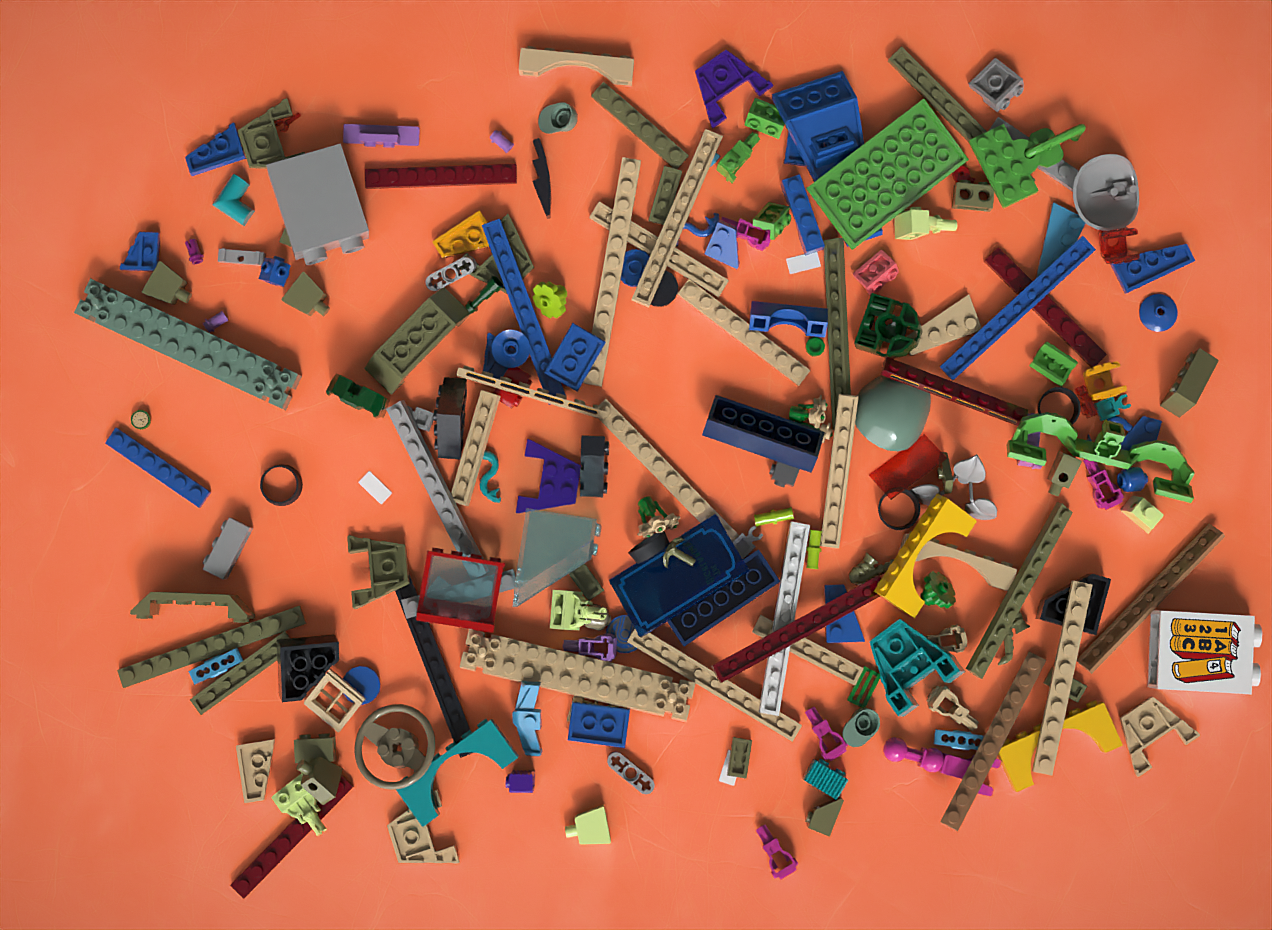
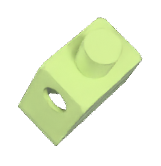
(1142, 514)
(590, 827)

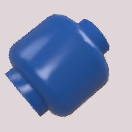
(1132, 479)

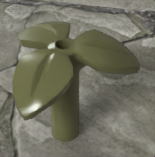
(672, 550)

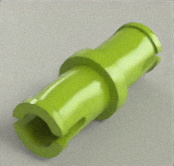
(773, 516)
(814, 549)

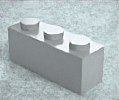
(227, 548)

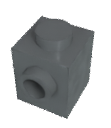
(783, 474)

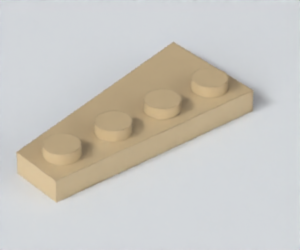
(948, 326)

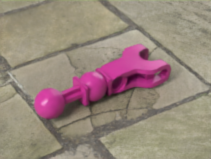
(933, 760)

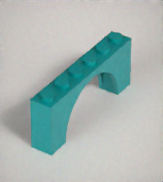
(485, 740)

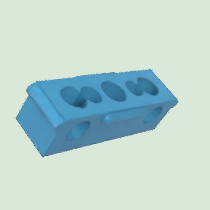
(194, 673)
(954, 743)

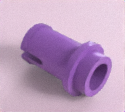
(501, 141)
(215, 321)

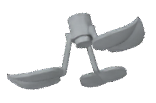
(966, 471)

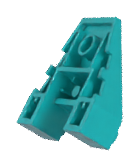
(905, 659)

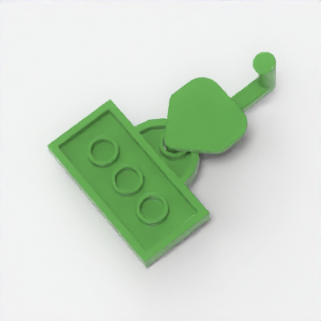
(1011, 162)

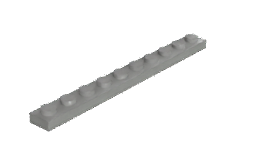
(432, 479)

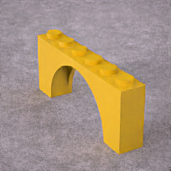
(898, 583)
(1018, 752)

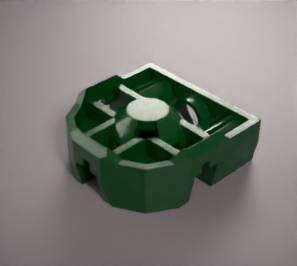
(894, 333)
(358, 396)

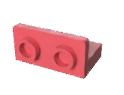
(876, 272)

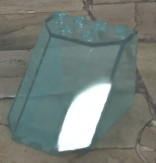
(551, 550)

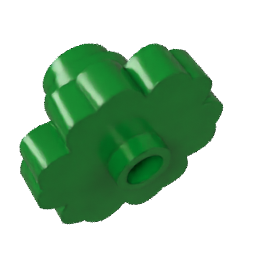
(938, 591)

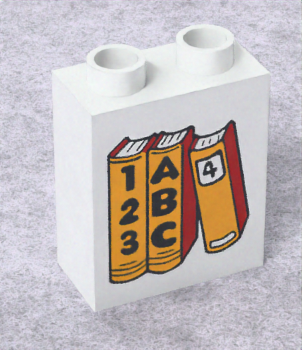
(1203, 652)

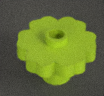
(550, 299)

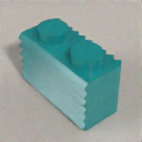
(825, 778)

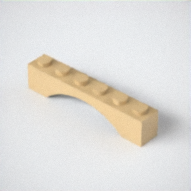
(537, 62)
(994, 573)

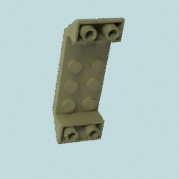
(416, 339)
(151, 604)

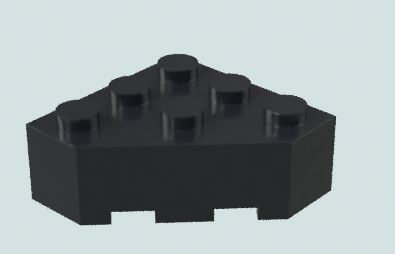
(450, 418)
(593, 466)
(1053, 607)
(304, 663)

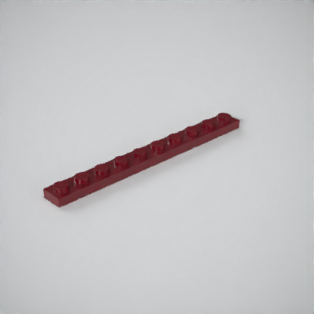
(796, 630)

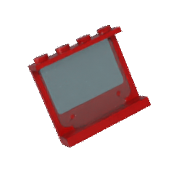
(460, 590)

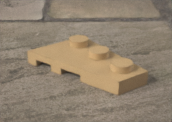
(254, 768)

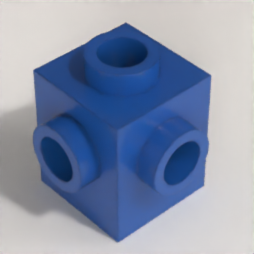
(274, 271)

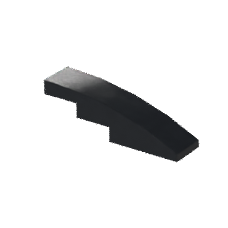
(543, 184)

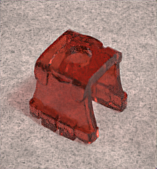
(1119, 252)

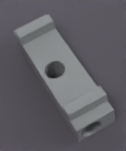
(232, 257)

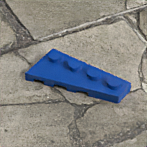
(1151, 266)

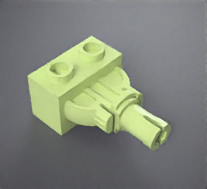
(917, 223)
(571, 609)
(299, 804)

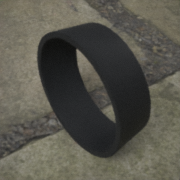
(1076, 403)
(299, 485)
(916, 514)
(649, 547)

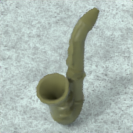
(865, 570)
(1019, 625)

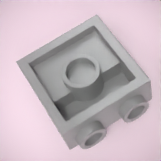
(997, 85)

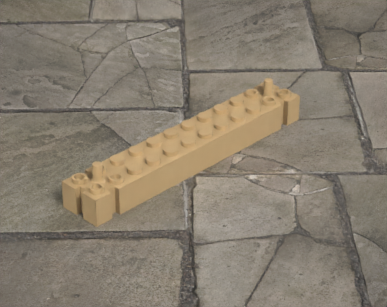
(577, 675)

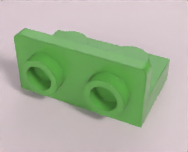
(765, 118)
(773, 218)

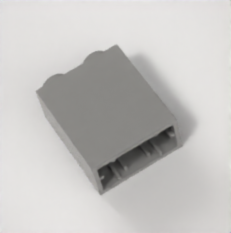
(318, 204)

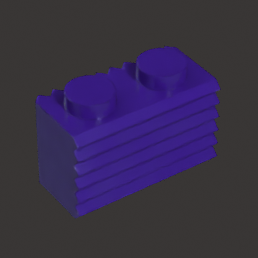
(521, 781)

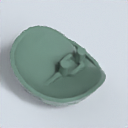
(892, 413)

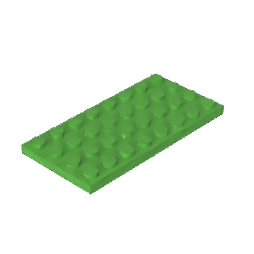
(887, 174)

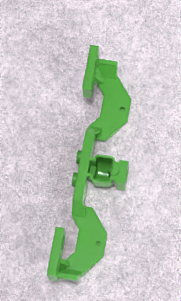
(1104, 450)

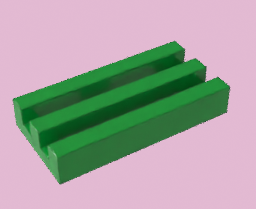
(871, 690)

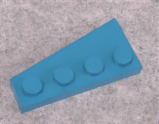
(1062, 232)

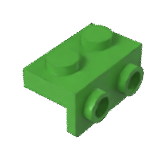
(1053, 363)

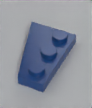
(846, 628)

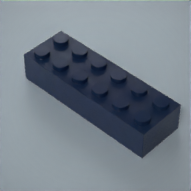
(763, 433)
(726, 600)

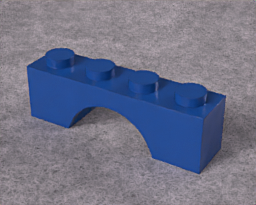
(803, 214)
(810, 320)

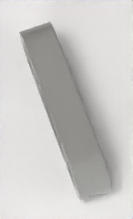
(459, 262)
(645, 778)

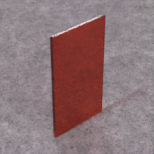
(907, 467)

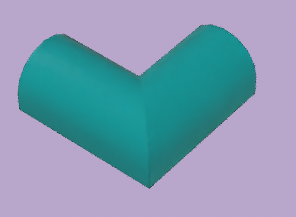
(229, 200)

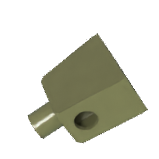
(166, 285)
(306, 296)
(1064, 464)
(320, 778)

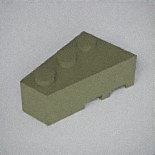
(1190, 382)

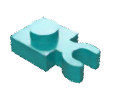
(1109, 407)

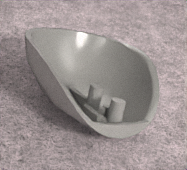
(1106, 192)

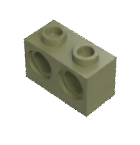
(973, 201)

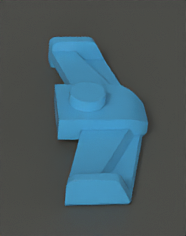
(527, 718)

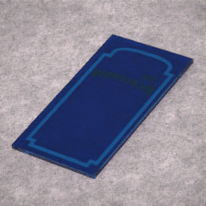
(659, 593)

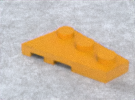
(463, 237)

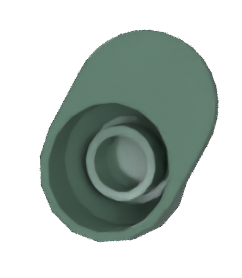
(557, 118)
(861, 727)

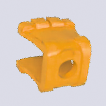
(1103, 372)

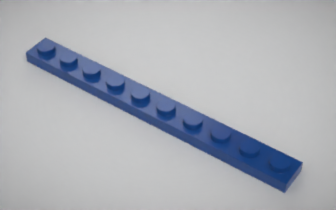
(521, 304)
(1017, 308)

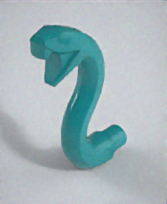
(490, 494)

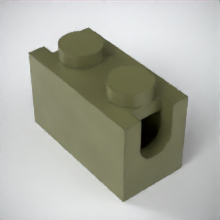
(309, 748)

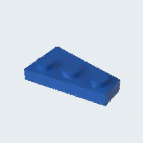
(220, 151)

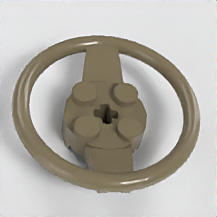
(388, 742)

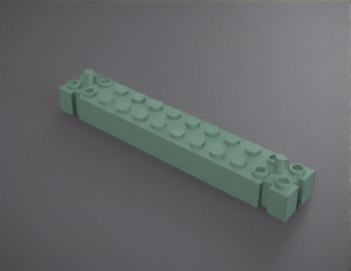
(187, 344)

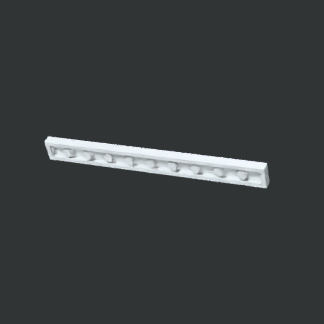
(784, 614)

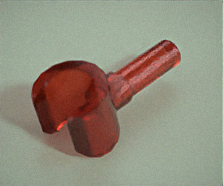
(286, 123)

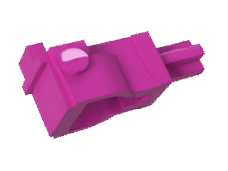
(742, 228)
(1097, 478)
(821, 728)
(772, 846)

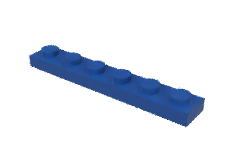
(158, 467)

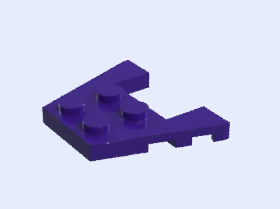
(722, 77)
(558, 480)

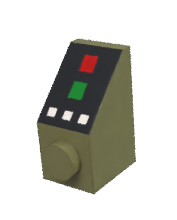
(824, 816)

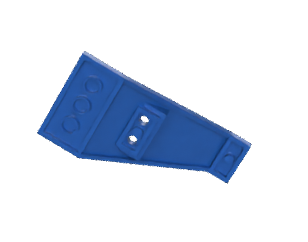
(819, 117)

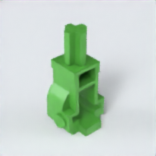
(737, 157)

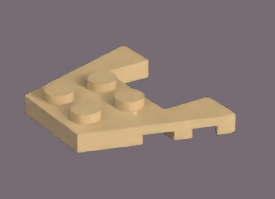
(1146, 725)
(414, 843)

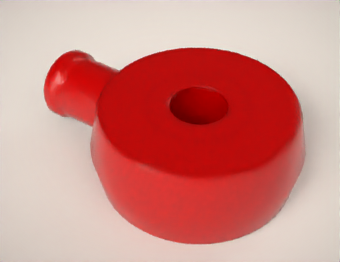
(966, 174)

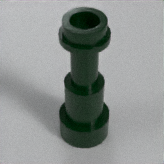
(493, 285)

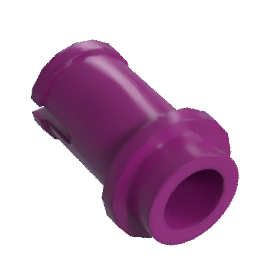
(194, 252)

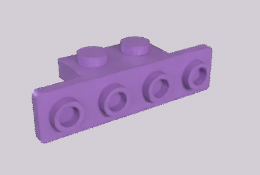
(381, 135)

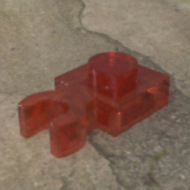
(1086, 403)

